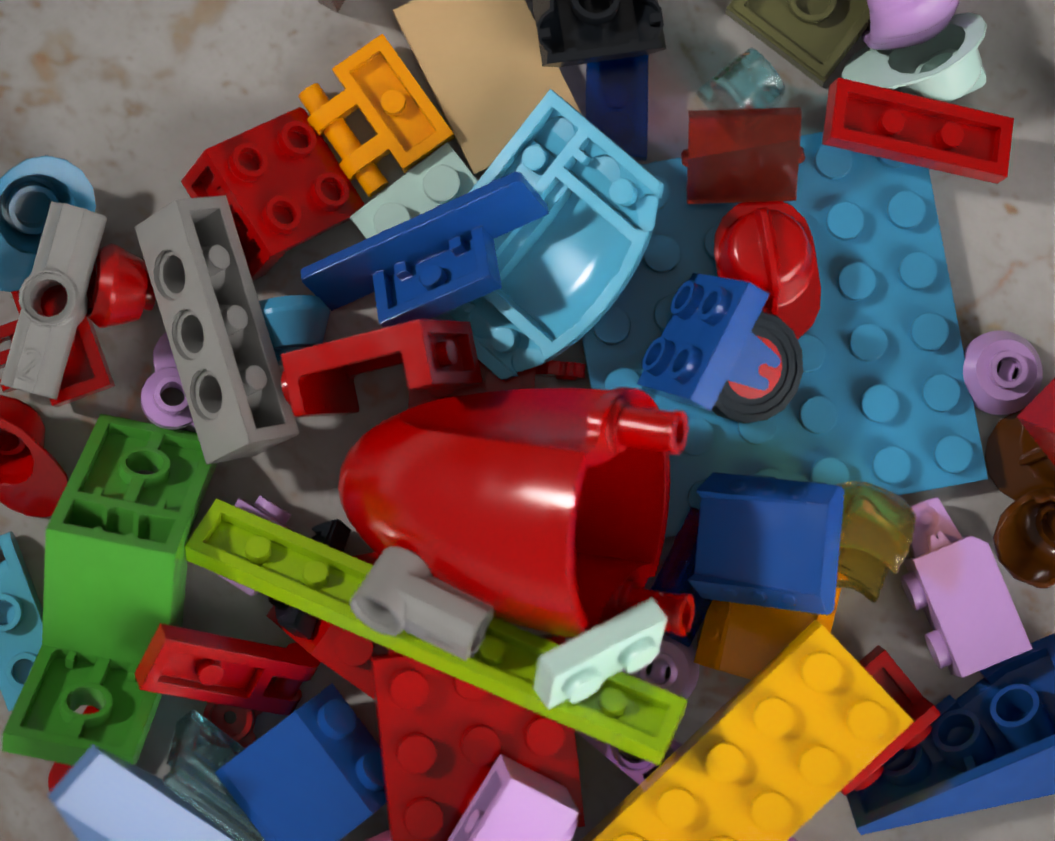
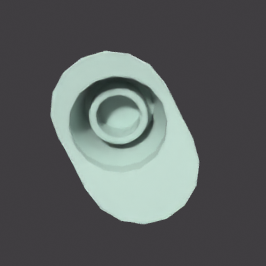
(936, 69)

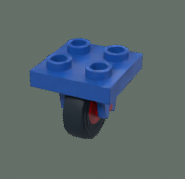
(724, 352)

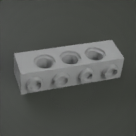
(215, 328)

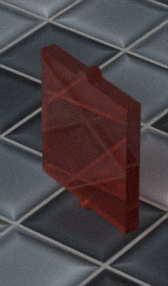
(743, 155)

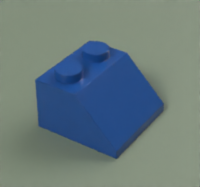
(309, 773)

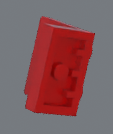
(277, 185)

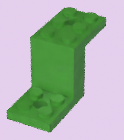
(107, 587)

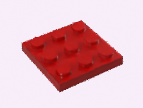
(446, 737)

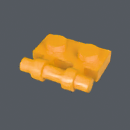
(392, 105)

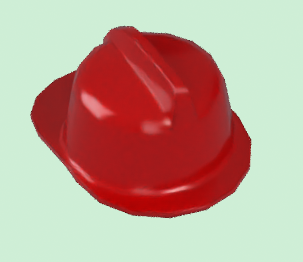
(776, 253)
(28, 473)

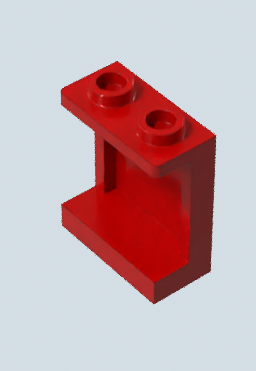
(433, 354)

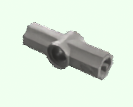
(66, 259)

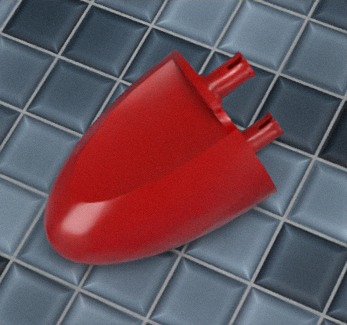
(527, 500)

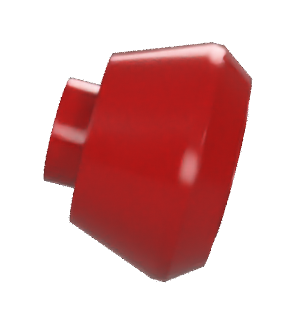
(118, 288)

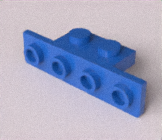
(429, 259)

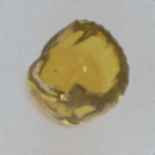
(873, 537)

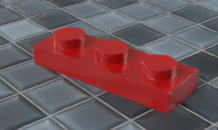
(917, 131)

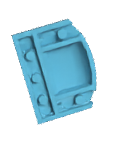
(575, 260)

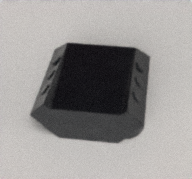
(597, 30)

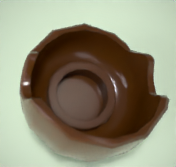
(1027, 538)

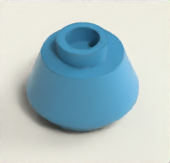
(295, 322)

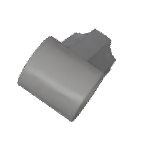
(406, 597)

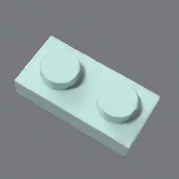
(423, 188)
(586, 661)

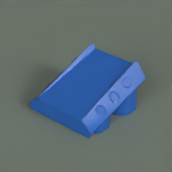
(768, 542)

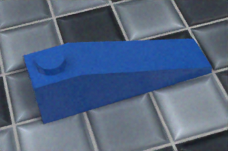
(981, 751)

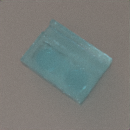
(194, 756)

